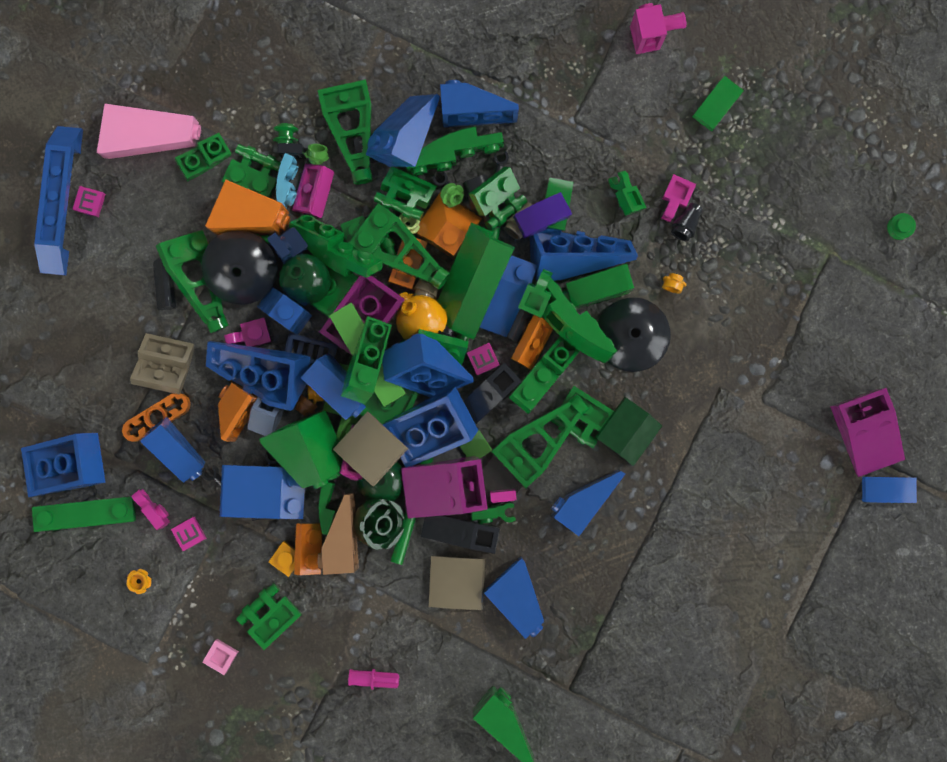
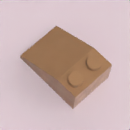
(341, 546)

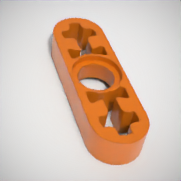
(168, 401)

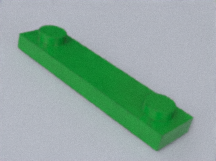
(83, 514)

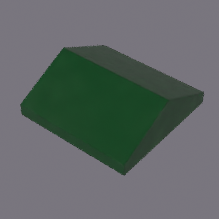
(629, 431)

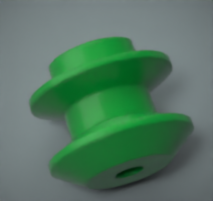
(285, 133)
(901, 226)

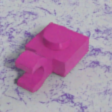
(677, 194)
(253, 334)

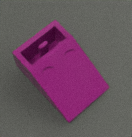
(870, 431)
(444, 488)

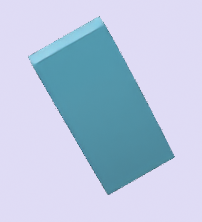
(284, 189)

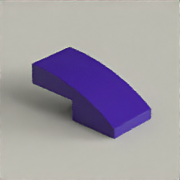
(542, 214)

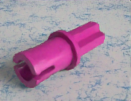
(373, 679)

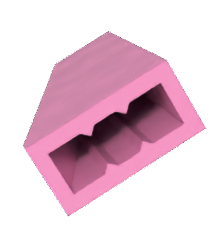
(143, 131)

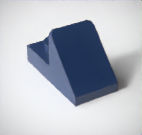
(287, 244)

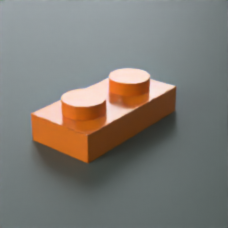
(413, 260)
(532, 342)
(307, 546)

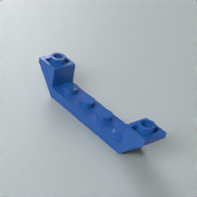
(54, 199)

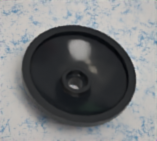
(246, 252)
(654, 330)

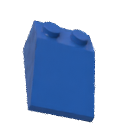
(472, 106)
(403, 133)
(508, 296)
(423, 366)
(433, 427)
(63, 464)
(260, 493)
(581, 505)

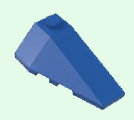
(576, 254)
(261, 371)

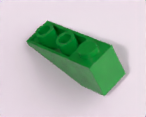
(366, 361)

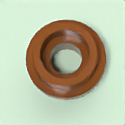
(305, 406)

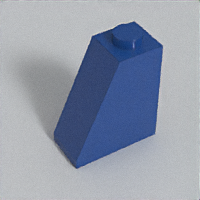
(284, 311)
(327, 380)
(173, 450)
(516, 599)

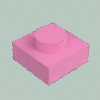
(220, 656)

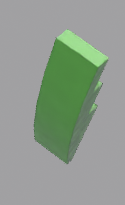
(350, 327)

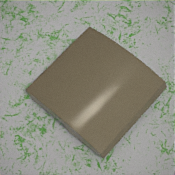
(162, 363)
(370, 449)
(457, 582)

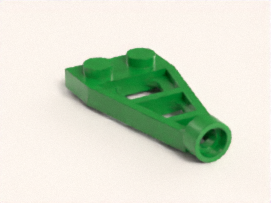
(343, 99)
(374, 232)
(186, 249)
(519, 461)

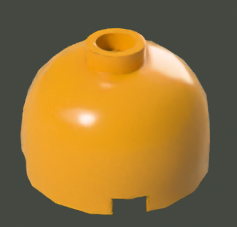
(420, 313)

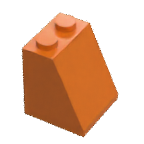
(248, 211)

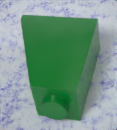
(599, 287)

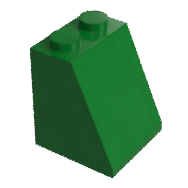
(306, 450)

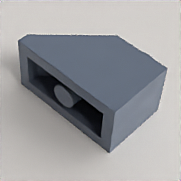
(264, 418)

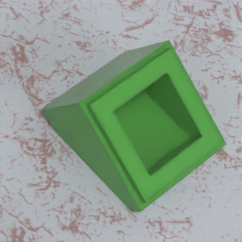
(477, 447)

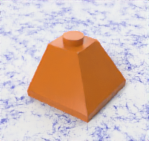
(446, 226)
(234, 411)

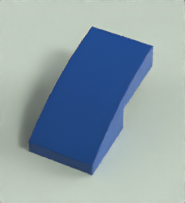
(889, 489)

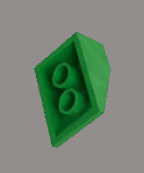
(499, 718)

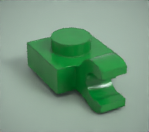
(627, 195)
(536, 297)
(494, 511)

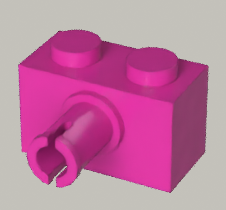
(651, 27)

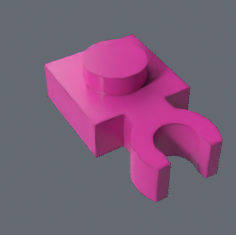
(155, 513)

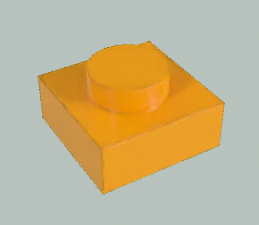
(284, 558)

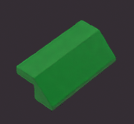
(474, 280)

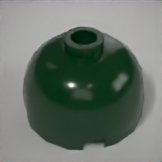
(305, 279)
(388, 487)
(378, 523)

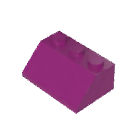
(370, 299)

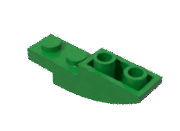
(442, 152)
(328, 246)
(578, 330)
(544, 375)

